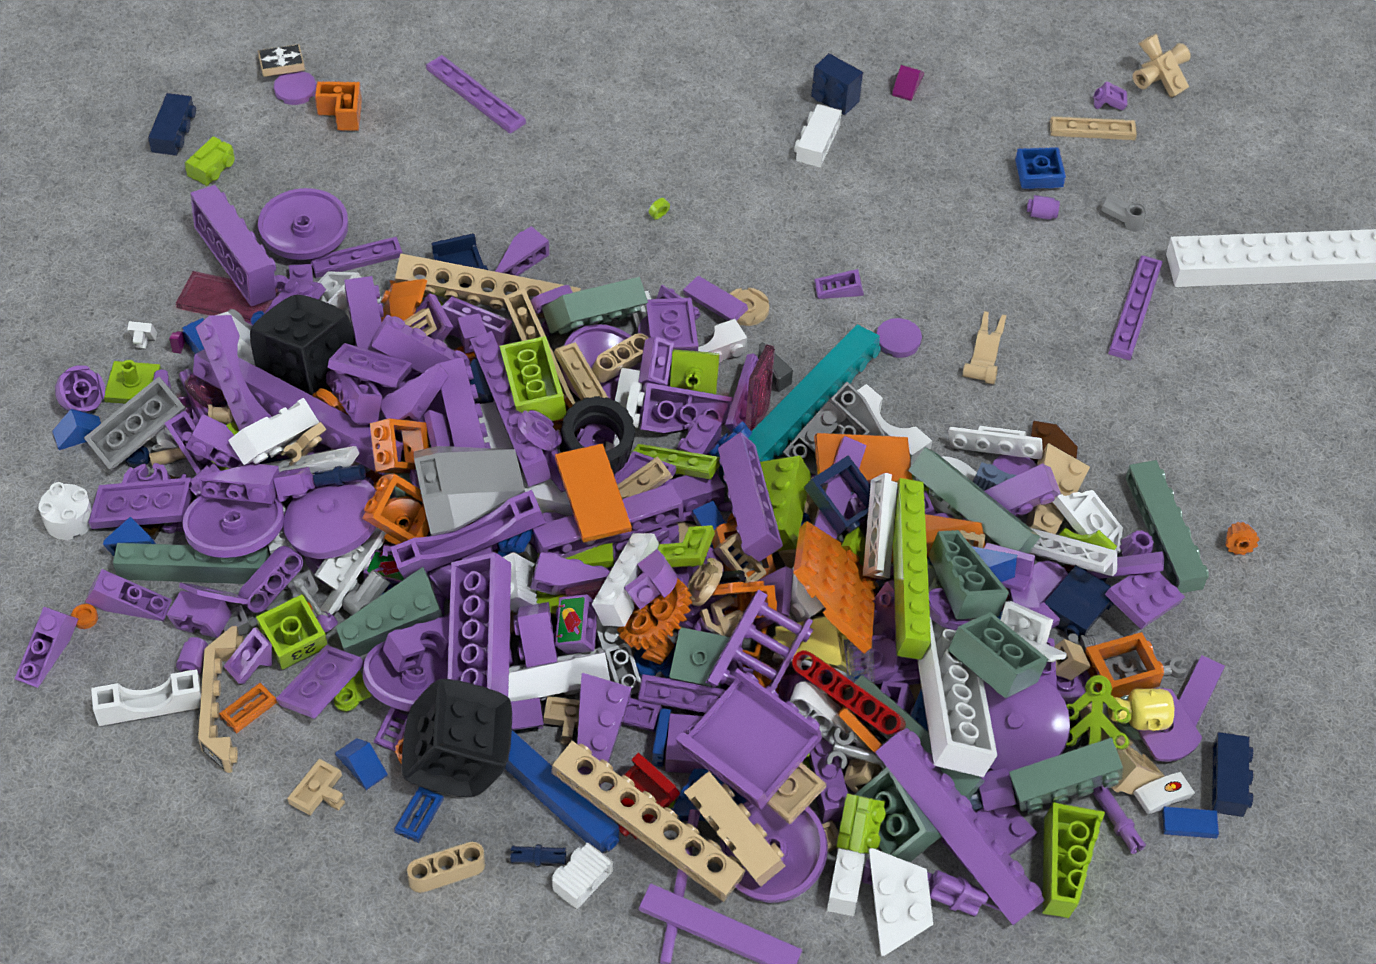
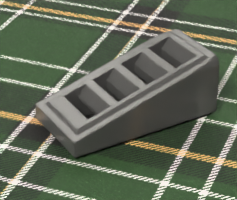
(781, 371)

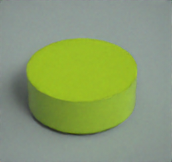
(659, 208)

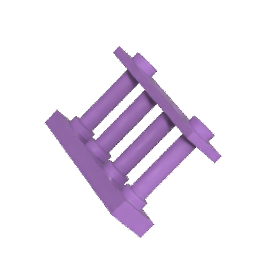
(746, 629)

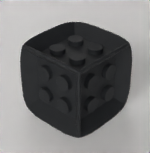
(299, 339)
(457, 738)

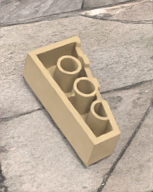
(1069, 477)
(735, 828)

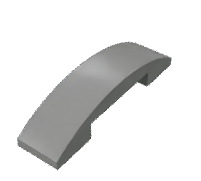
(246, 619)

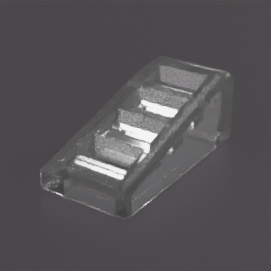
(850, 648)

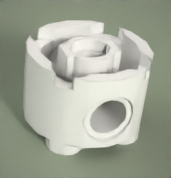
(65, 510)

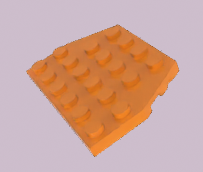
(838, 583)

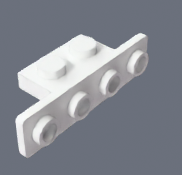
(629, 396)
(996, 441)
(342, 571)
(1031, 627)

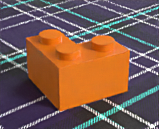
(341, 100)

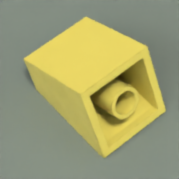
(823, 642)

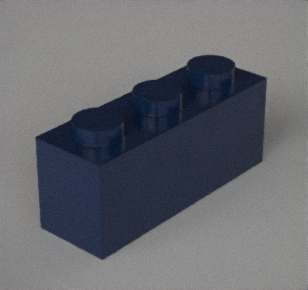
(172, 124)
(1231, 774)

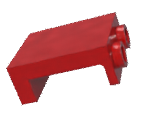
(651, 780)

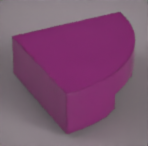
(177, 341)

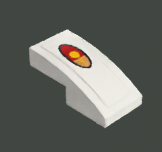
(1163, 792)

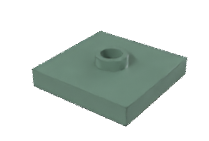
(696, 655)

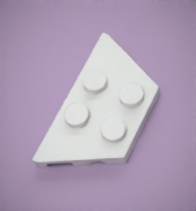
(1088, 514)
(899, 900)

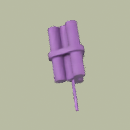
(958, 893)

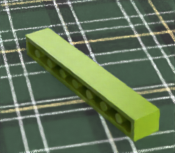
(911, 571)

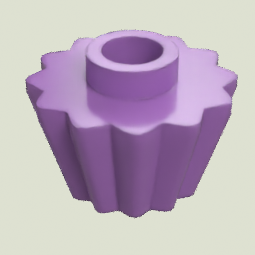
(1137, 543)

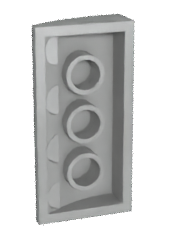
(134, 423)

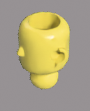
(1149, 709)

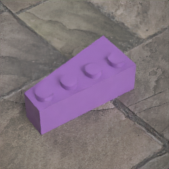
(600, 716)

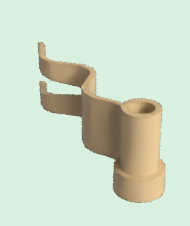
(985, 352)

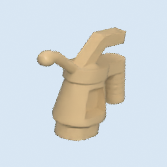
(723, 624)

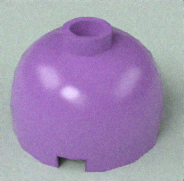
(79, 389)

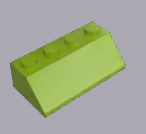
(534, 378)

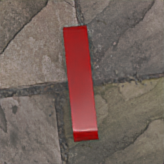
(836, 690)

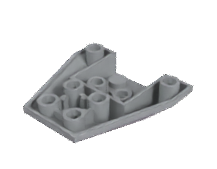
(843, 414)
(465, 483)

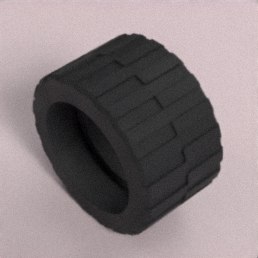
(604, 412)

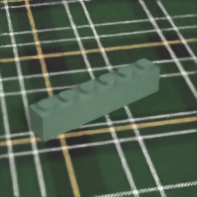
(972, 502)
(1166, 526)
(183, 564)
(965, 783)

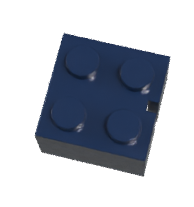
(836, 83)

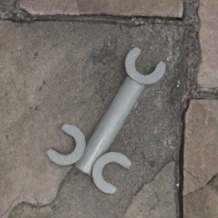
(1168, 669)
(841, 748)

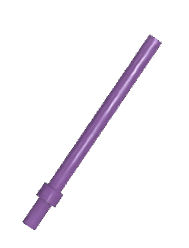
(679, 889)

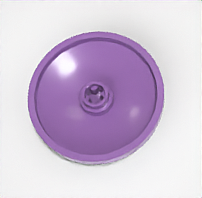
(303, 224)
(593, 341)
(329, 520)
(231, 526)
(403, 687)
(1027, 725)
(803, 849)

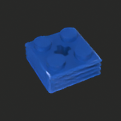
(1040, 168)

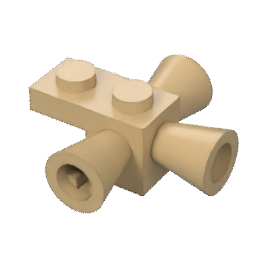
(1162, 66)

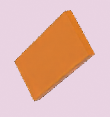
(881, 454)
(593, 493)

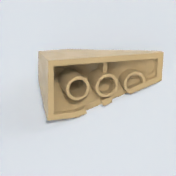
(1137, 769)

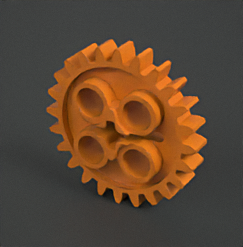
(669, 611)

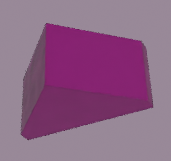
(907, 82)

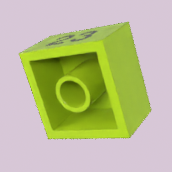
(292, 631)

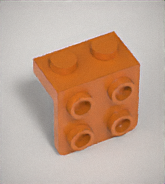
(746, 591)

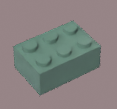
(998, 655)
(905, 827)

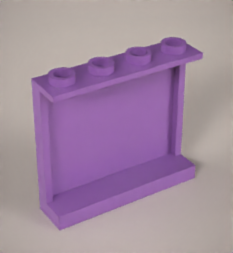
(751, 739)

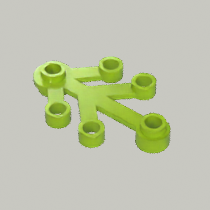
(1096, 719)

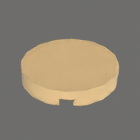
(756, 313)
(705, 581)

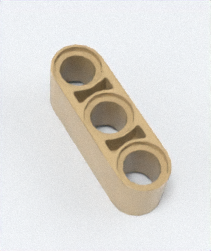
(623, 355)
(455, 857)

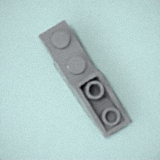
(619, 657)

